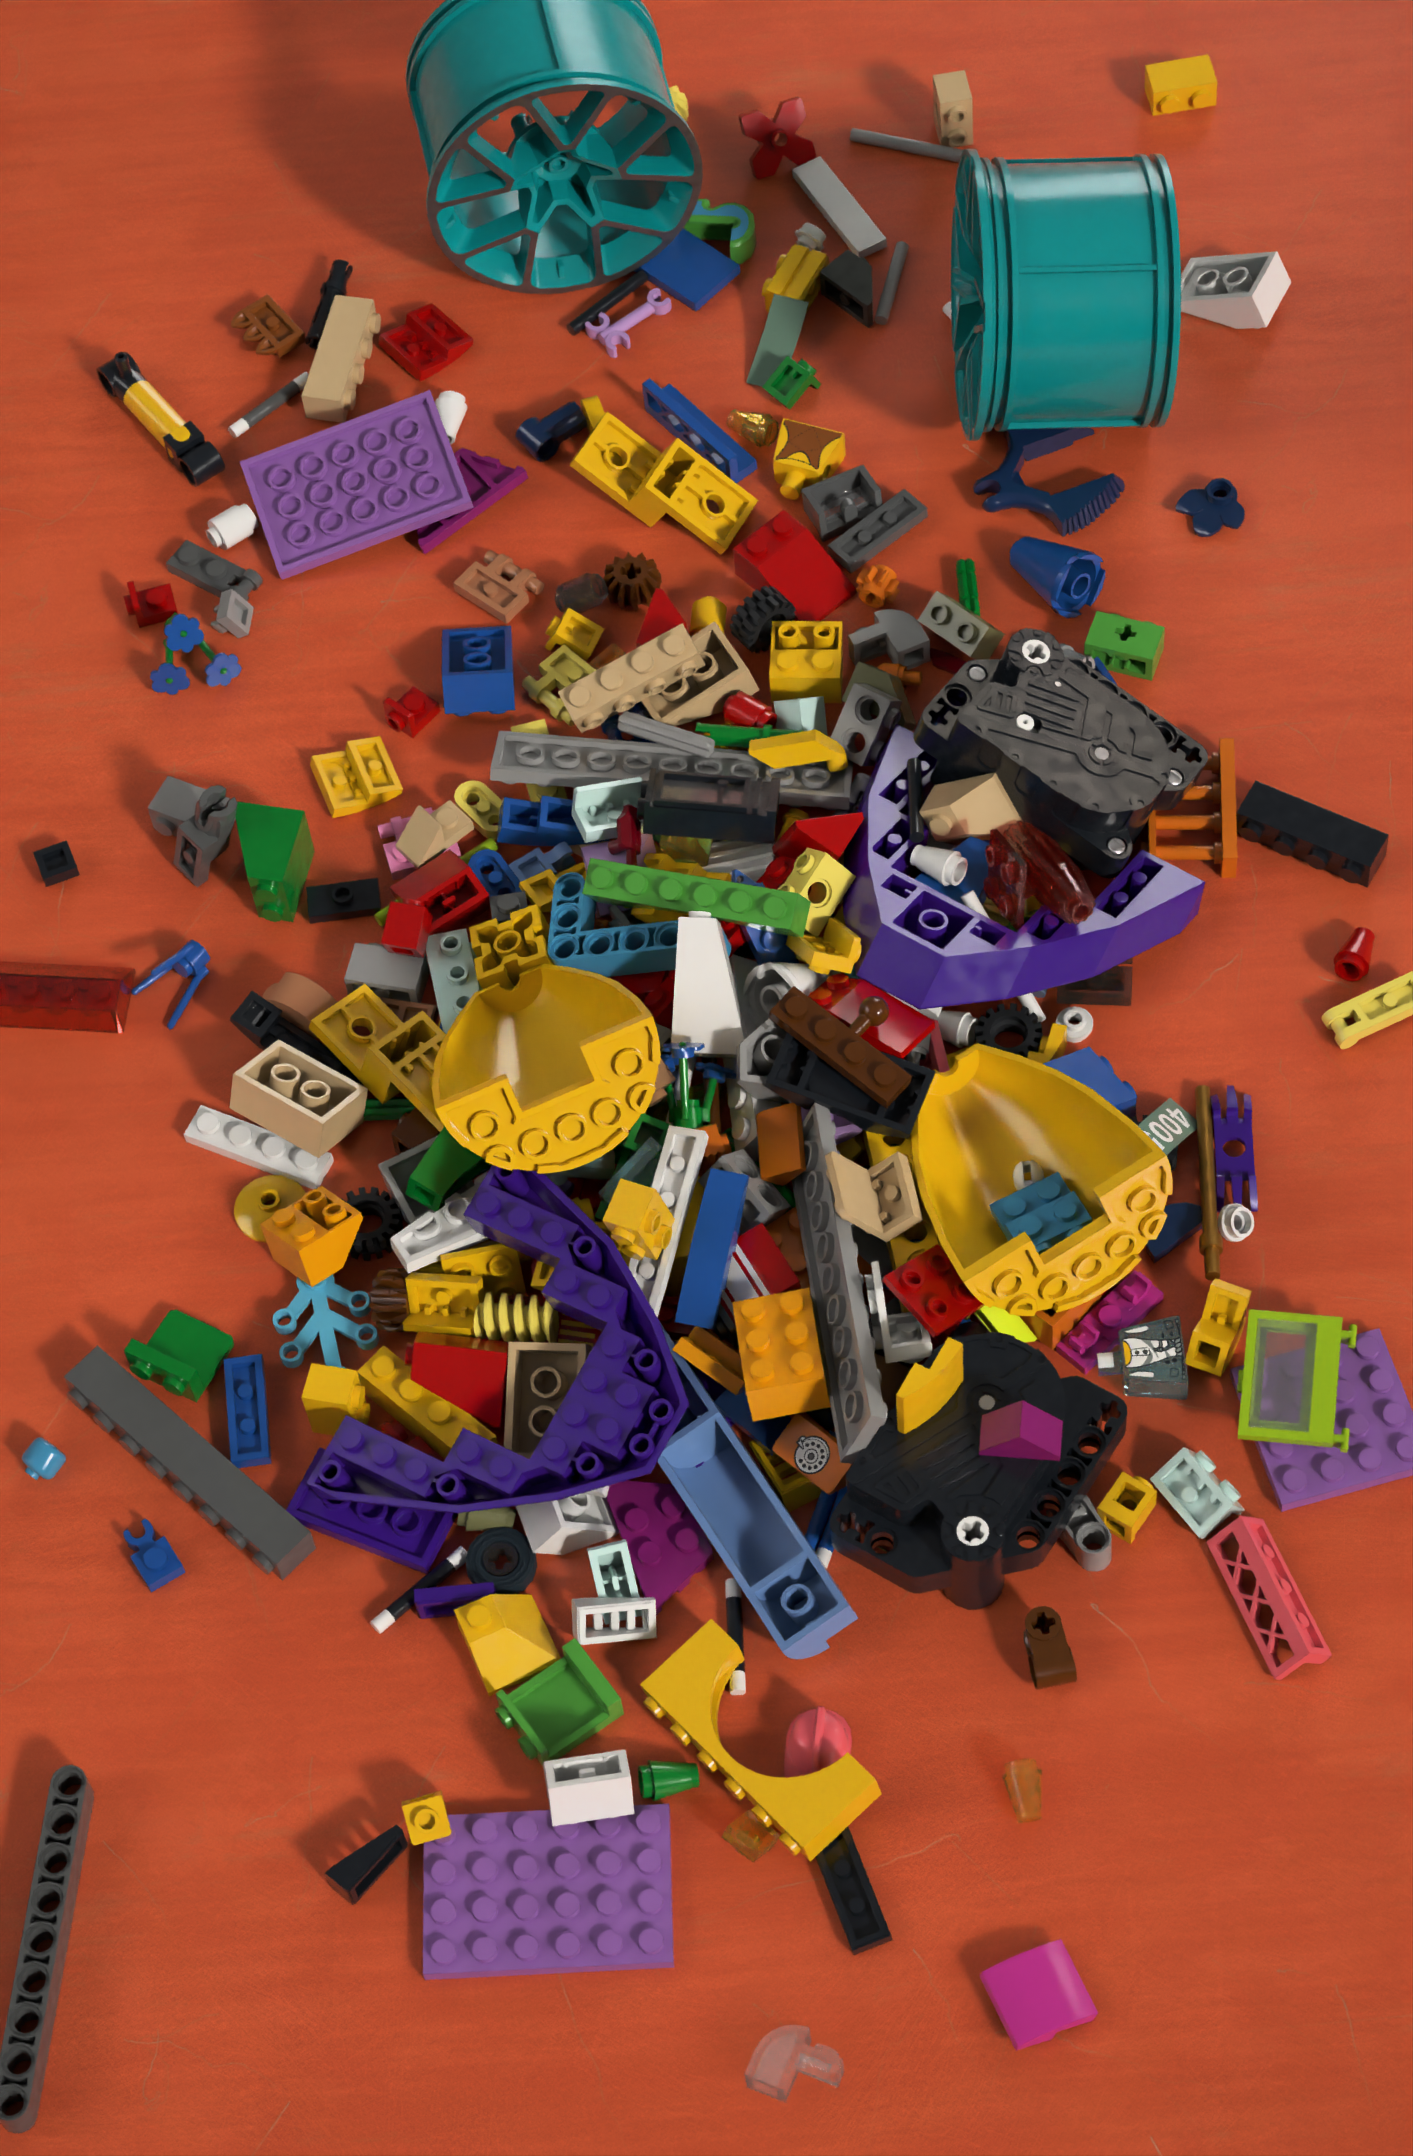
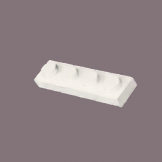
(256, 1147)

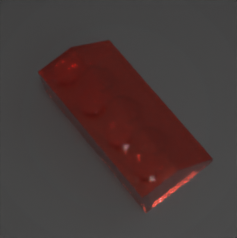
(65, 996)

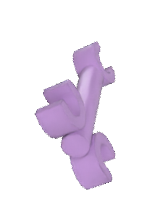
(616, 333)

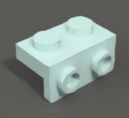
(599, 806)

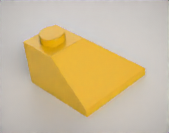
(506, 1639)

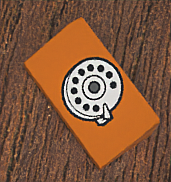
(812, 1453)

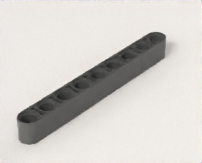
(50, 1963)

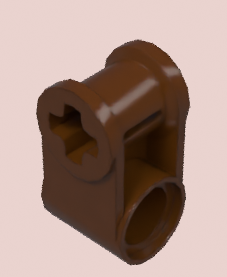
(1048, 1654)

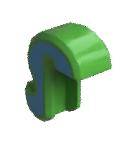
(725, 222)

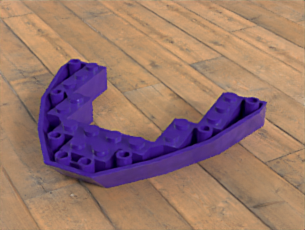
(950, 955)
(611, 1417)

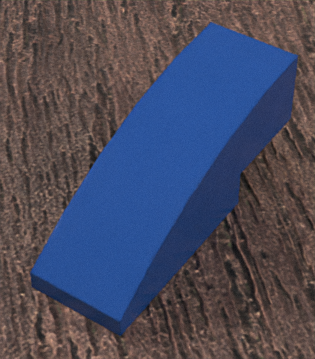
(538, 822)

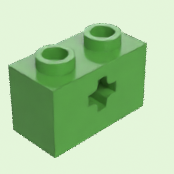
(1125, 644)

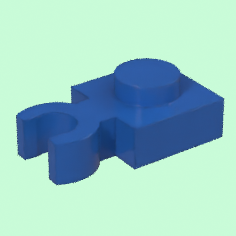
(153, 1558)

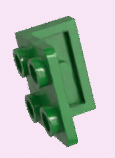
(180, 1355)

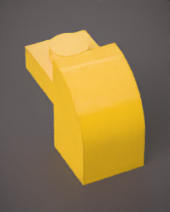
(1219, 1328)

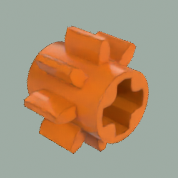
(877, 585)

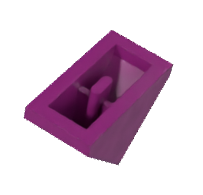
(1021, 1433)

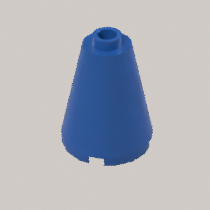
(1059, 573)

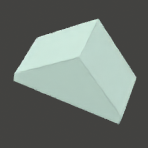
(613, 1573)

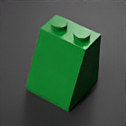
(275, 857)

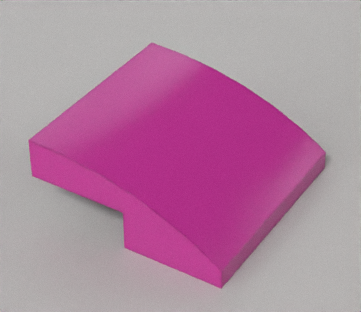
(1038, 1994)

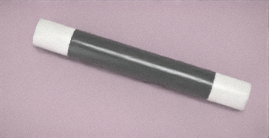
(268, 406)

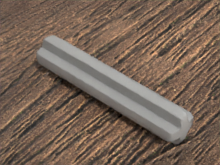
(666, 734)

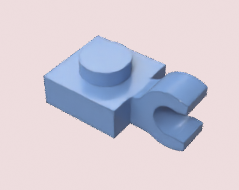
(536, 862)

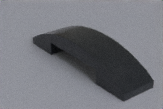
(264, 1026)

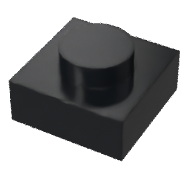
(56, 863)

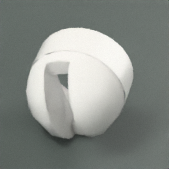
(1024, 1167)

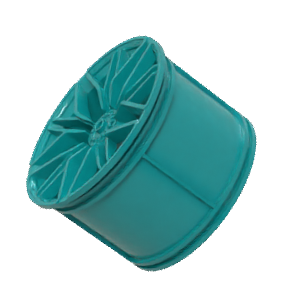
(1064, 292)

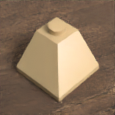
(968, 809)

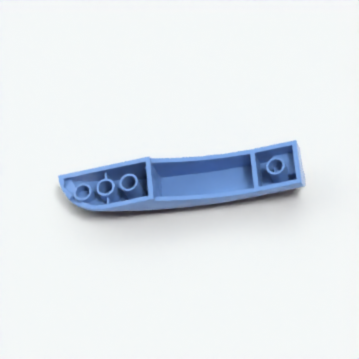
(751, 1526)

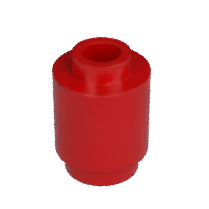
(747, 711)

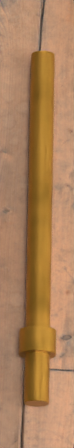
(1210, 1240)

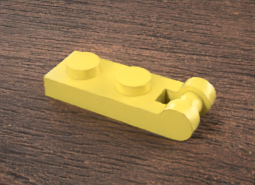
(1371, 1011)

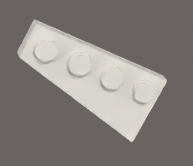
(438, 1232)

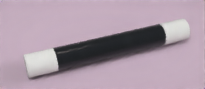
(406, 1600)
(735, 1631)

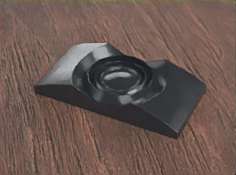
(809, 1080)

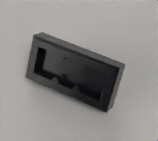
(343, 900)

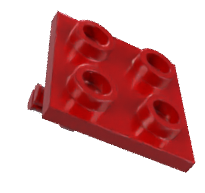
(933, 1293)

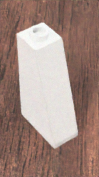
(705, 990)

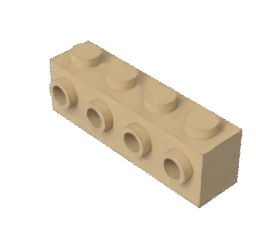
(340, 358)
(631, 678)

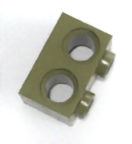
(961, 626)

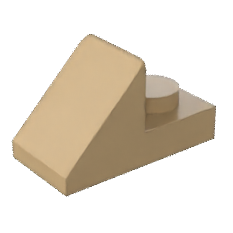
(433, 833)

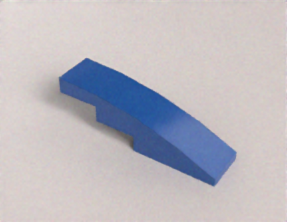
(712, 1248)

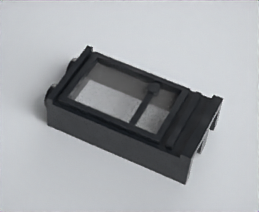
(709, 806)

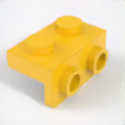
(835, 951)
(443, 1303)

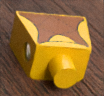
(805, 456)

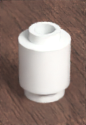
(231, 526)

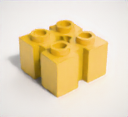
(510, 947)

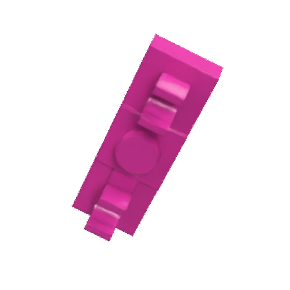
(1099, 1329)

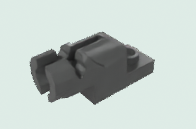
(204, 834)

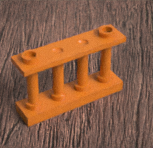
(1220, 822)

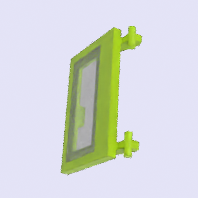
(1292, 1378)

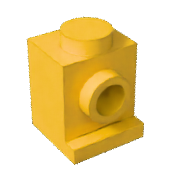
(1127, 1492)

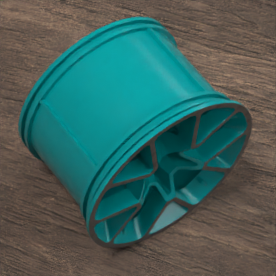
(566, 197)

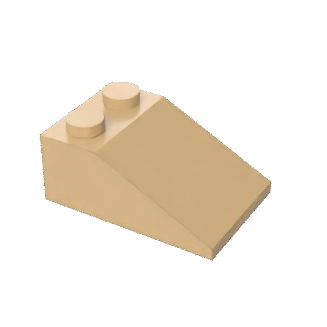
(708, 687)

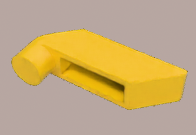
(798, 750)

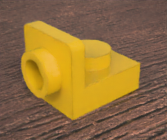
(574, 632)
(426, 1818)

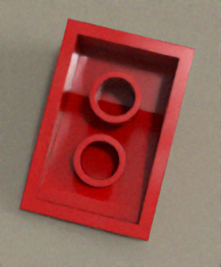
(796, 565)
(900, 1031)

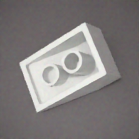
(1234, 288)

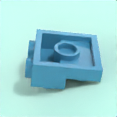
(1043, 1211)

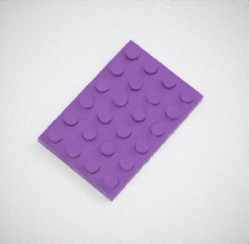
(356, 484)
(548, 1898)

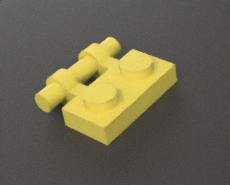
(558, 671)

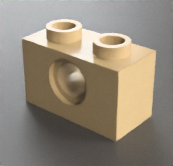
(953, 109)

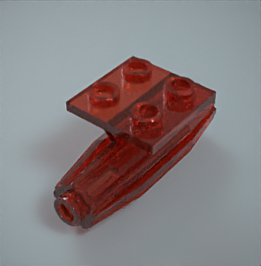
(1033, 864)

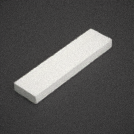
(839, 207)

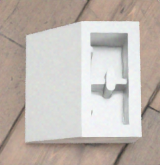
(589, 1787)

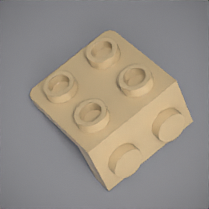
(877, 1198)

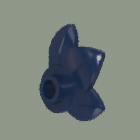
(1212, 507)

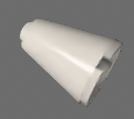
(772, 980)

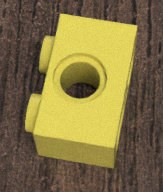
(828, 886)

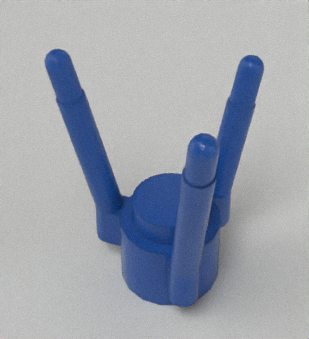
(187, 961)

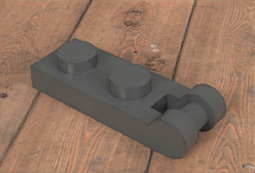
(212, 571)

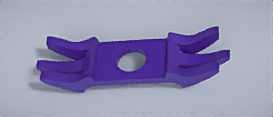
(1228, 1167)

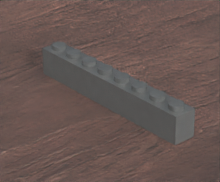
(189, 1463)

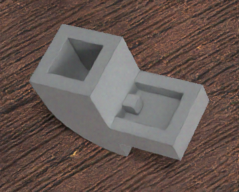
(892, 634)

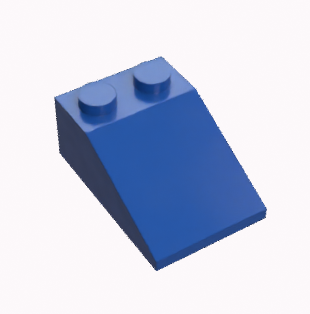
(478, 670)

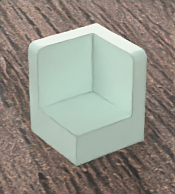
(801, 714)

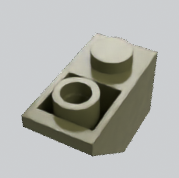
(887, 683)

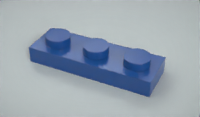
(247, 1411)

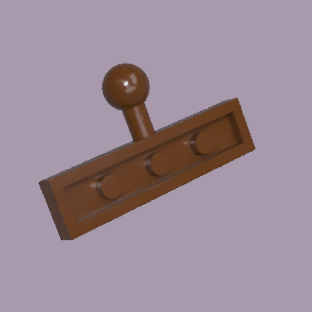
(842, 1045)

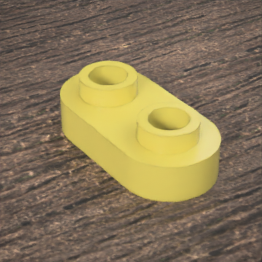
(485, 811)

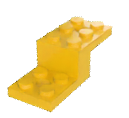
(664, 482)
(392, 1057)

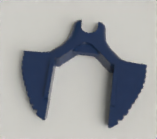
(1067, 509)

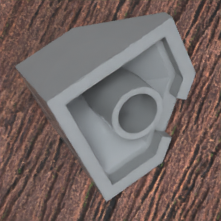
(756, 1058)

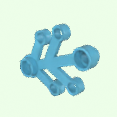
(323, 1321)

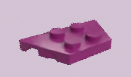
(486, 484)
(660, 1536)

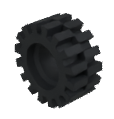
(754, 619)
(1013, 1021)
(387, 1210)

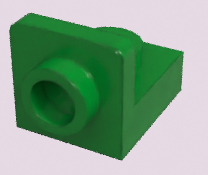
(791, 381)

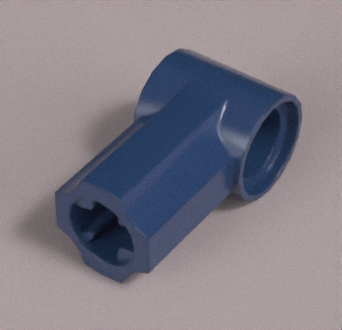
(544, 436)

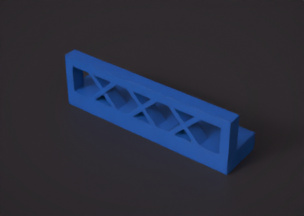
(697, 430)

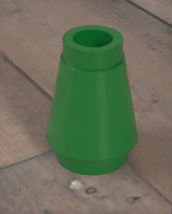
(666, 1778)

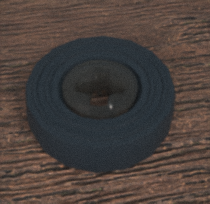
(487, 1548)

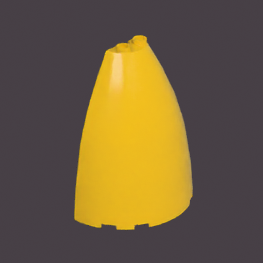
(547, 1070)
(1014, 1110)

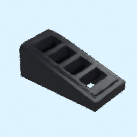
(362, 1868)

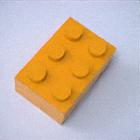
(780, 1354)

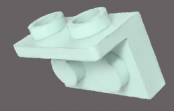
(1196, 1491)

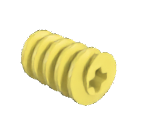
(516, 1320)

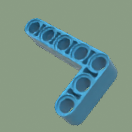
(606, 950)

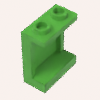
(560, 1706)

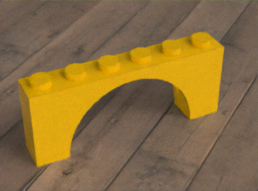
(803, 1808)

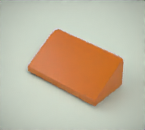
(780, 1143)

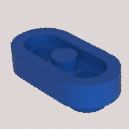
(501, 879)

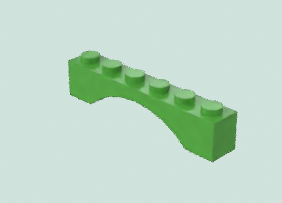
(678, 892)

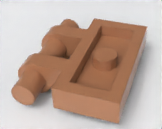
(494, 593)

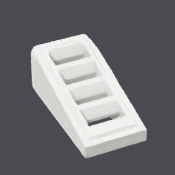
(613, 1605)

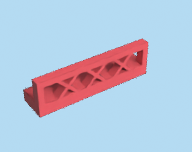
(1280, 1592)

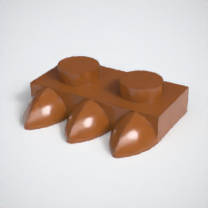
(269, 325)

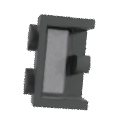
(841, 501)

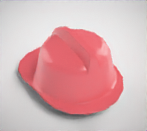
(815, 1742)

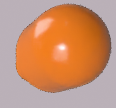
(907, 677)

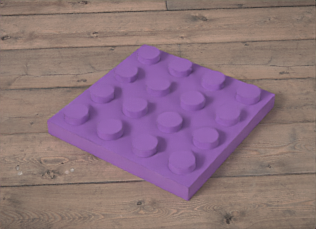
(1380, 1432)

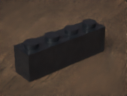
(1311, 834)

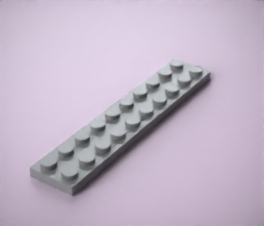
(590, 761)
(837, 1296)

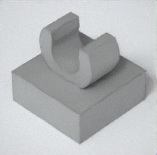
(233, 614)

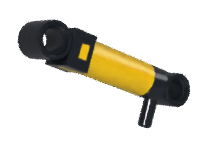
(182, 440)

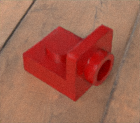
(151, 604)
(410, 712)

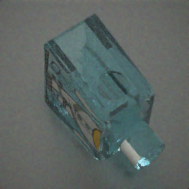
(1149, 1360)

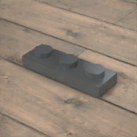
(877, 531)

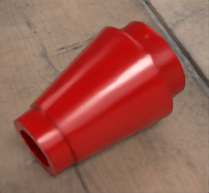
(1355, 955)

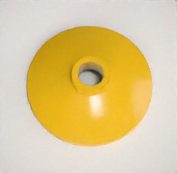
(250, 1207)

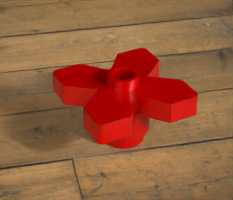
(769, 152)

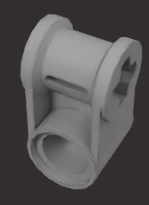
(1083, 1529)

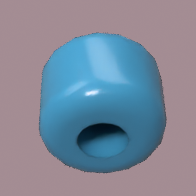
(43, 1459)

